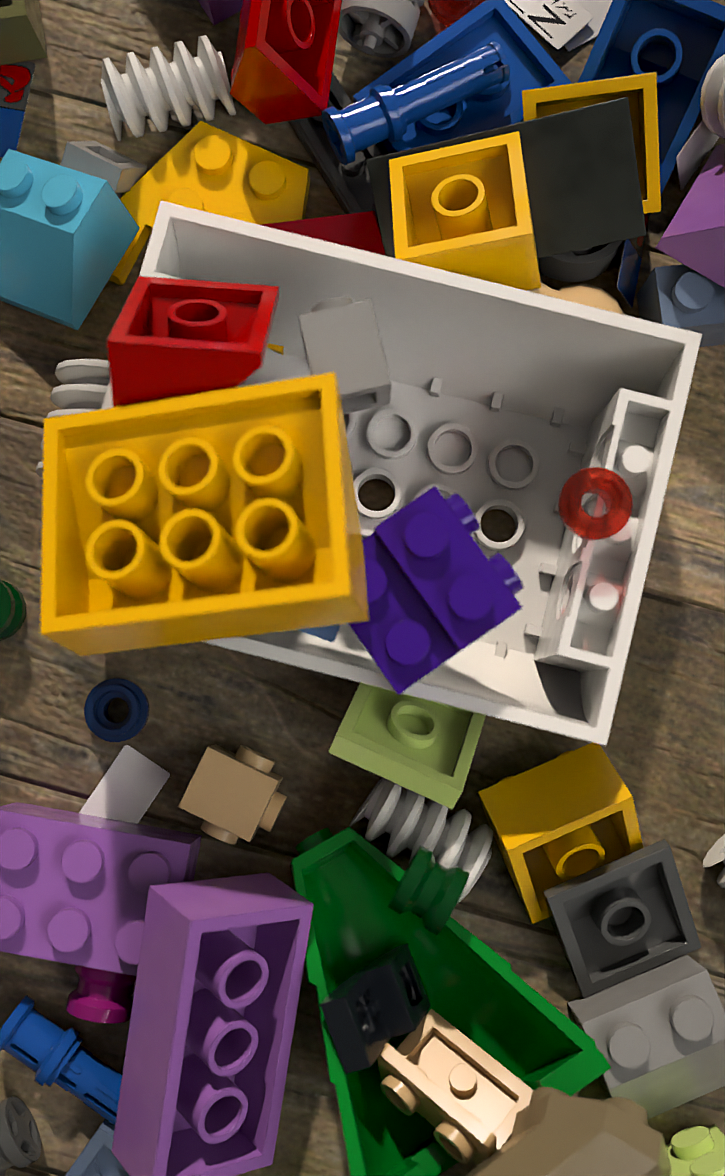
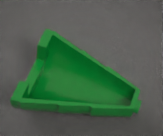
(464, 984)

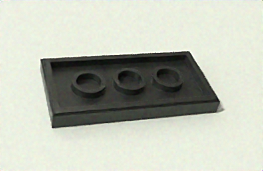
(576, 174)

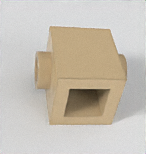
(234, 793)

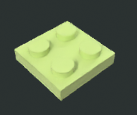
(410, 741)

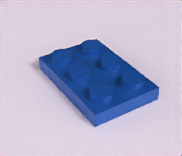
(491, 108)

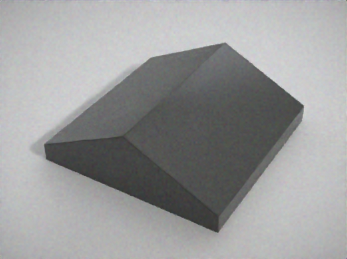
(622, 918)

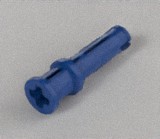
(390, 110)
(60, 1059)

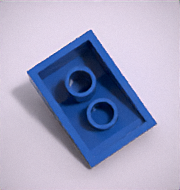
(668, 38)

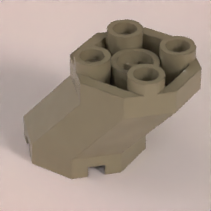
(579, 1139)

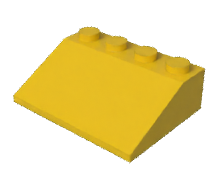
(200, 519)

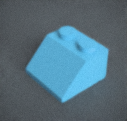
(58, 237)

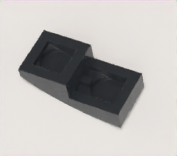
(375, 1006)

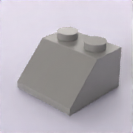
(658, 1035)

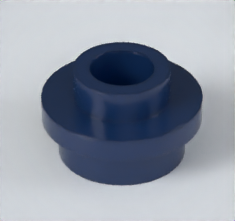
(97, 713)

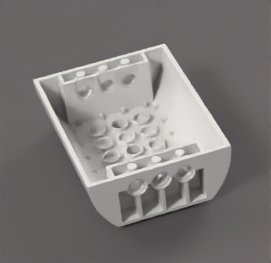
(486, 402)

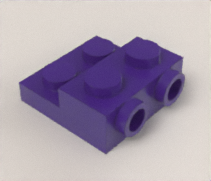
(430, 588)

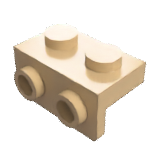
(454, 1088)

